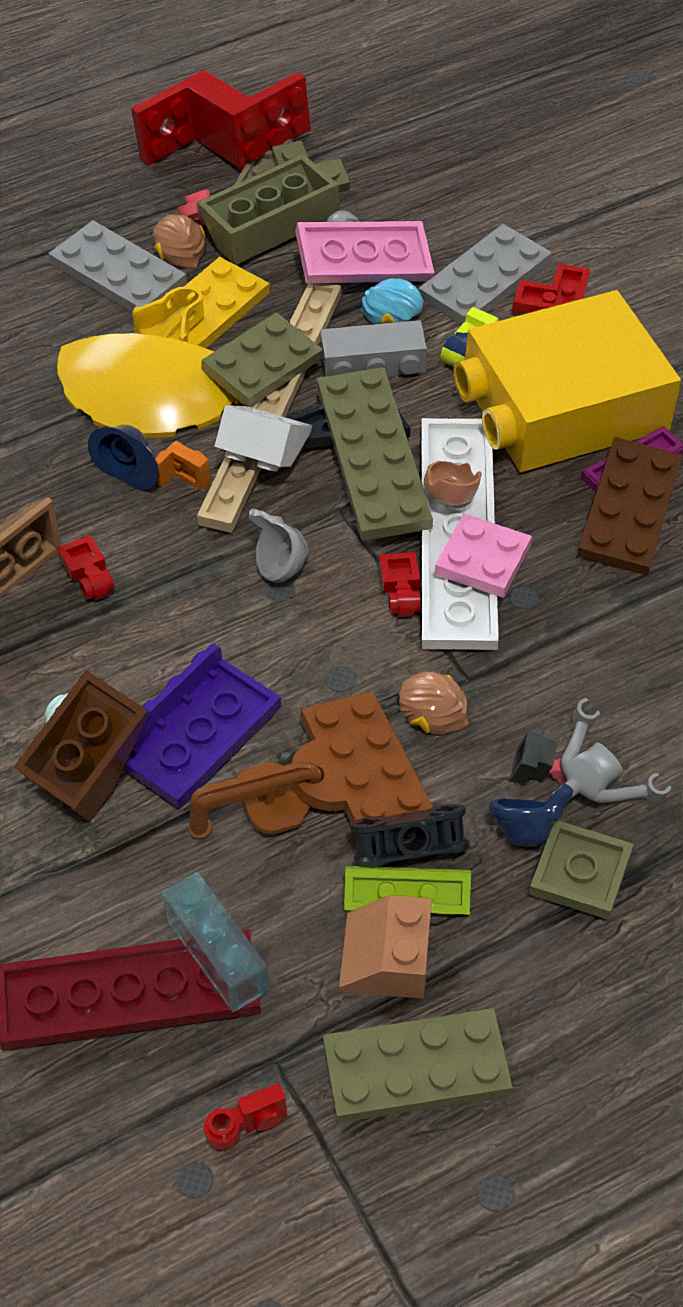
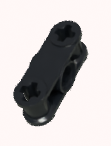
(381, 838)

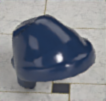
(528, 821)

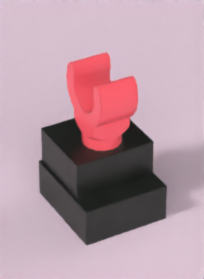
(536, 759)

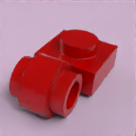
(85, 560)
(401, 574)
(255, 1111)

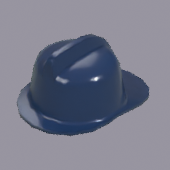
(124, 455)

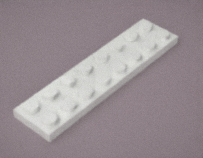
(453, 612)

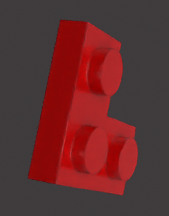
(568, 286)

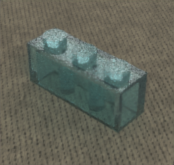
(215, 941)

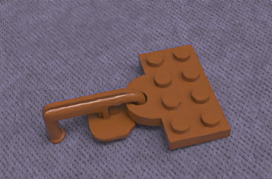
(347, 750)

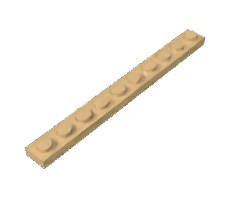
(236, 478)

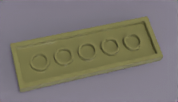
(374, 454)

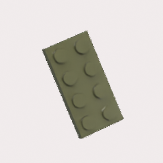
(416, 1065)

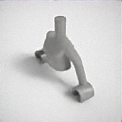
(597, 767)

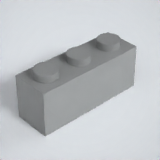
(395, 346)

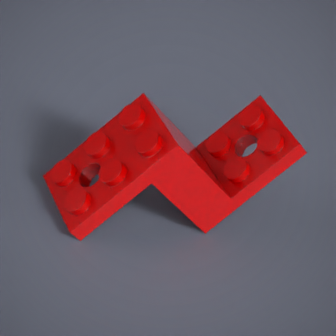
(221, 118)

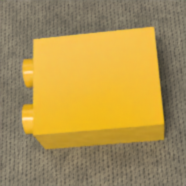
(567, 380)

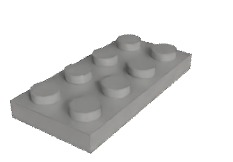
(116, 267)
(485, 274)

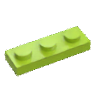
(445, 887)

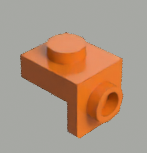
(185, 464)

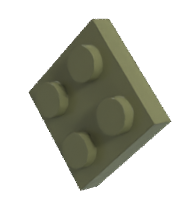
(581, 869)

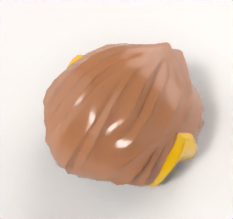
(179, 241)
(433, 703)

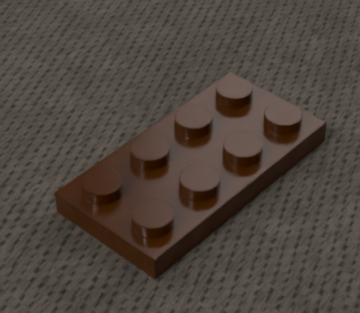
(630, 505)

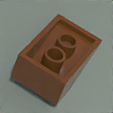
(84, 745)

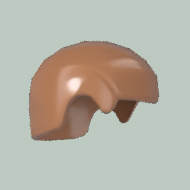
(451, 483)

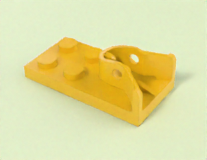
(203, 306)

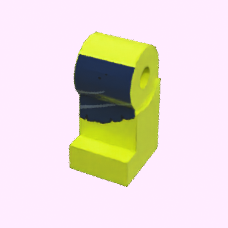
(455, 345)

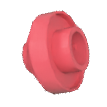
(191, 209)

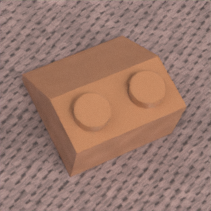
(387, 948)

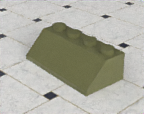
(267, 208)

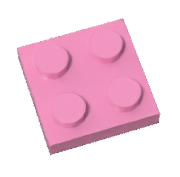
(483, 555)

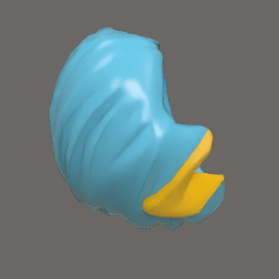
(391, 302)

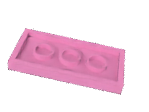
(363, 251)

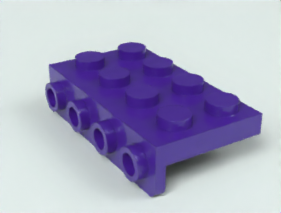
(198, 725)

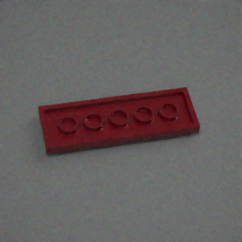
(107, 994)

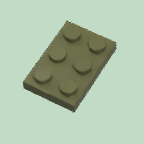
(262, 359)

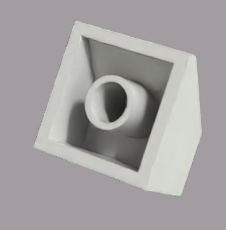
(261, 436)

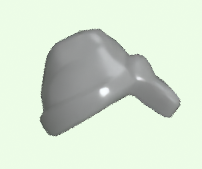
(279, 547)

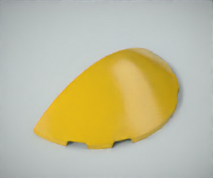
(141, 383)

